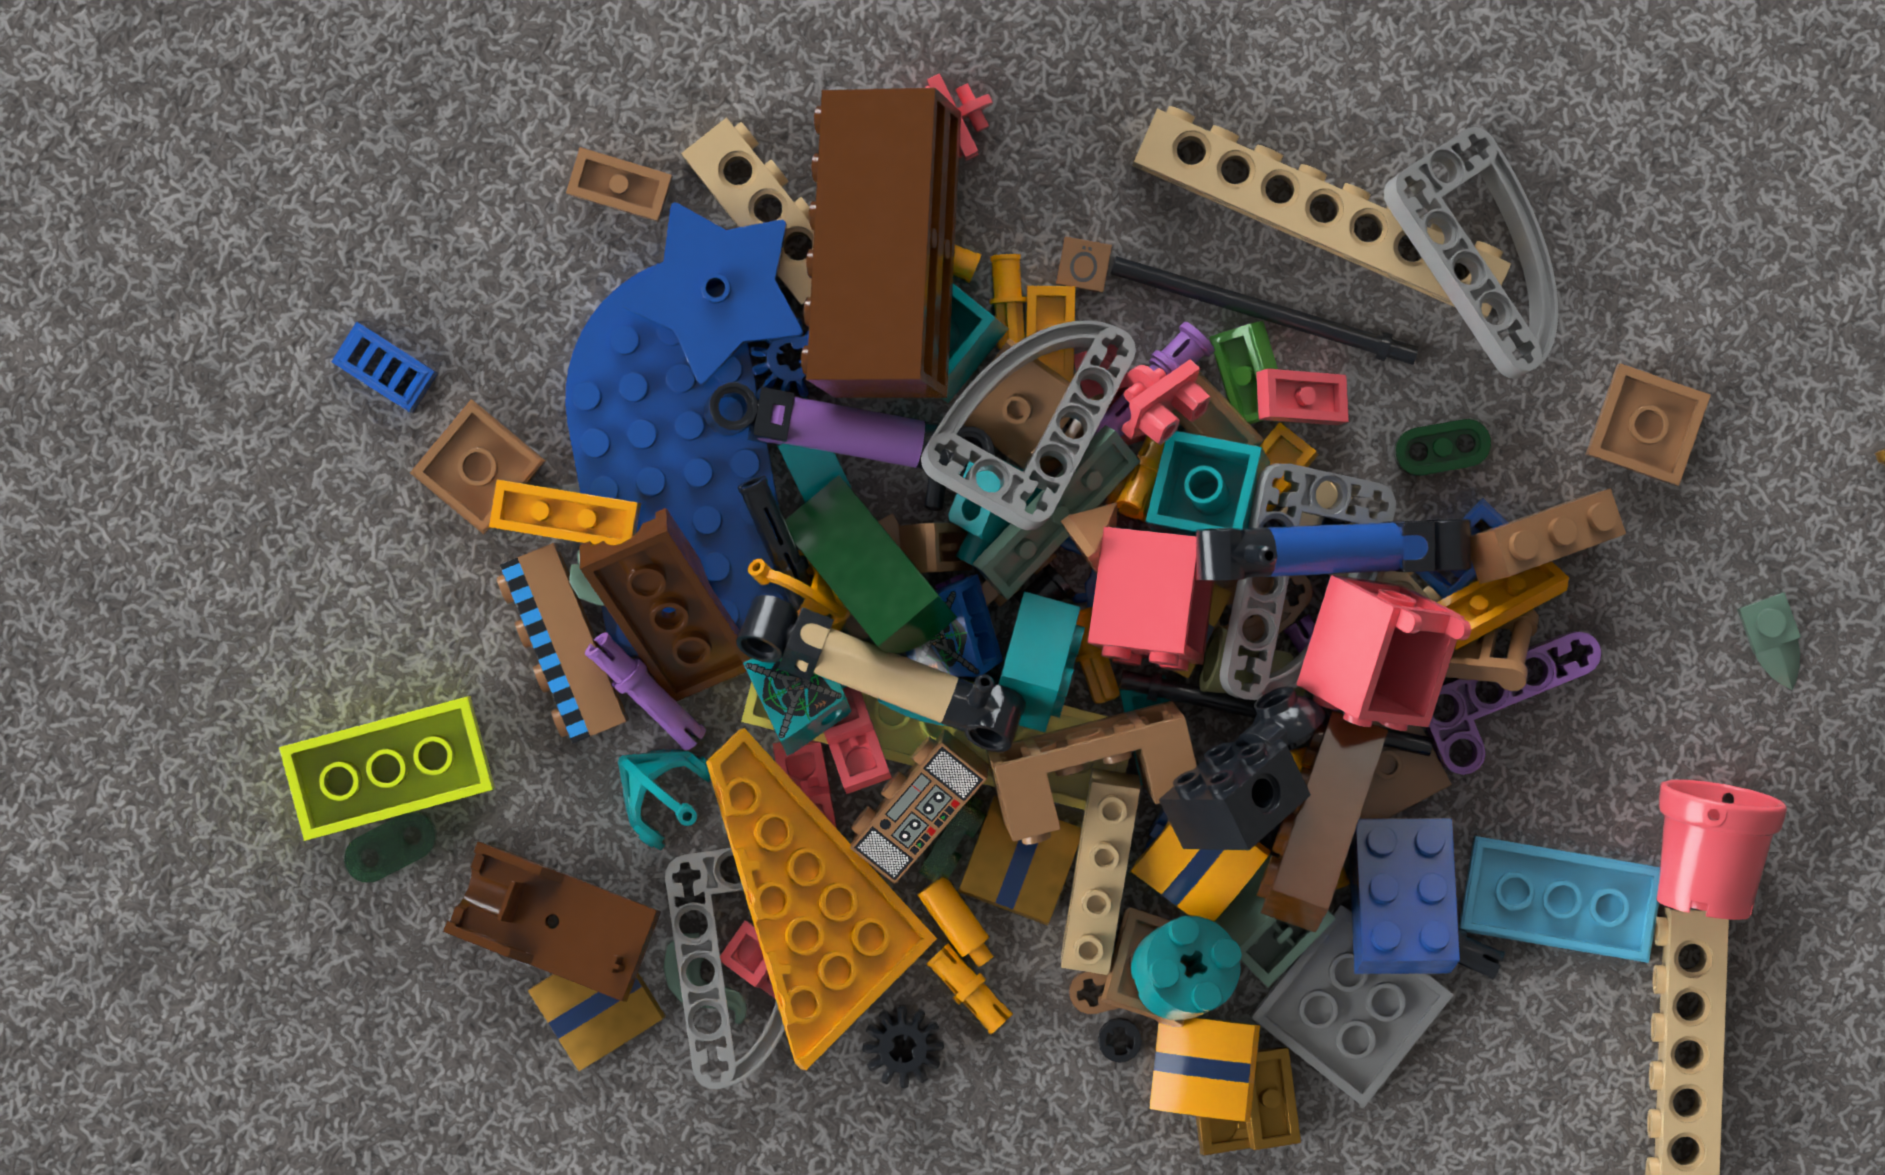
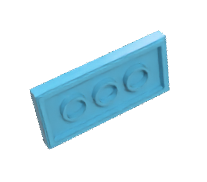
(1560, 899)

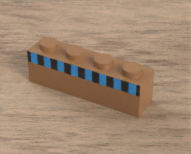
(560, 634)

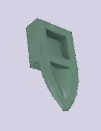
(1773, 637)

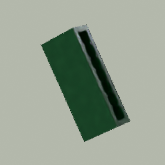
(868, 569)

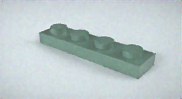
(1021, 552)

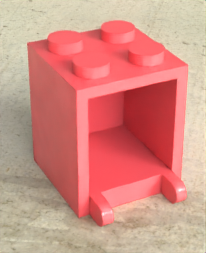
(1150, 600)
(1380, 652)

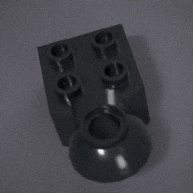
(1246, 783)

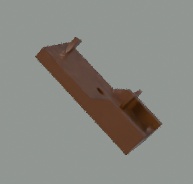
(657, 571)
(598, 931)

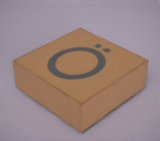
(1083, 264)

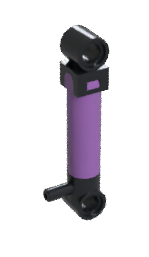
(781, 418)

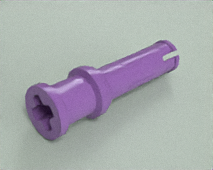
(1185, 346)

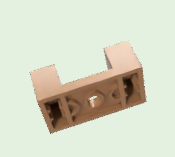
(1021, 778)

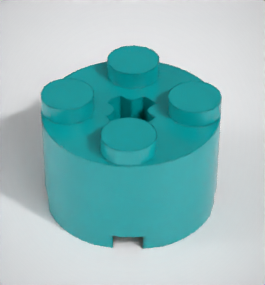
(1210, 958)

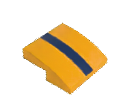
(1197, 879)
(1205, 1069)

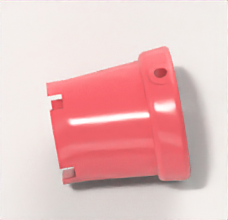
(1714, 848)

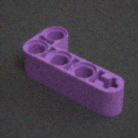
(1469, 707)

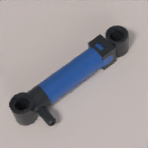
(1333, 549)

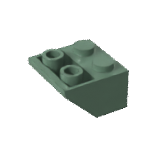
(1265, 942)

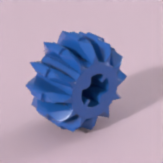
(782, 372)

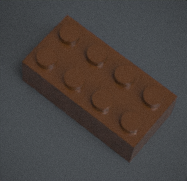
(1320, 830)

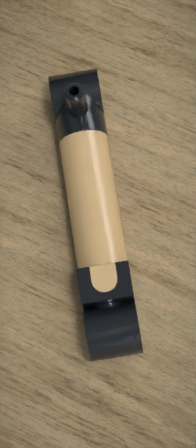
(809, 646)

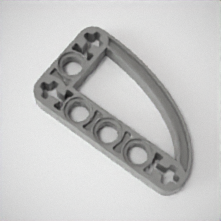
(1531, 341)
(1015, 484)
(1270, 605)
(714, 993)

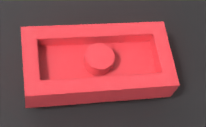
(1302, 397)

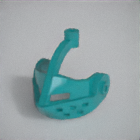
(638, 775)

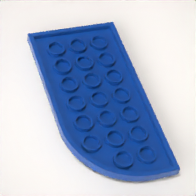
(646, 441)

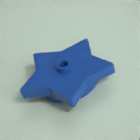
(711, 326)

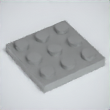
(1345, 1021)

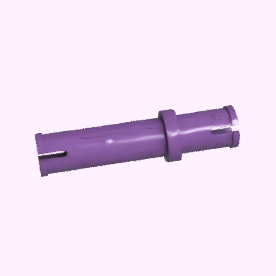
(631, 677)

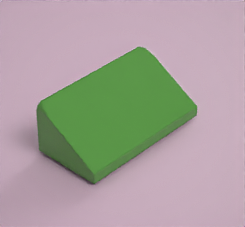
(1239, 357)

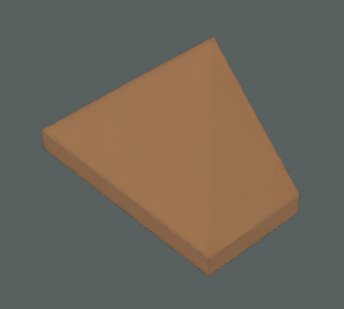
(1087, 531)

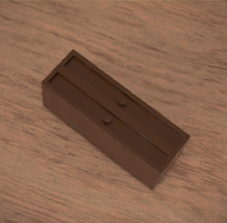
(882, 243)

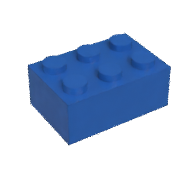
(1404, 896)

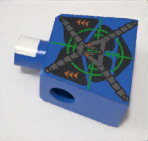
(969, 642)

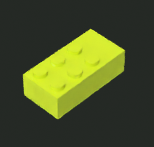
(387, 768)

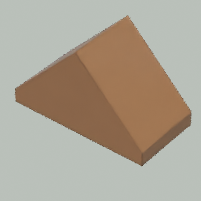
(933, 546)

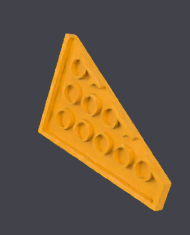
(819, 910)

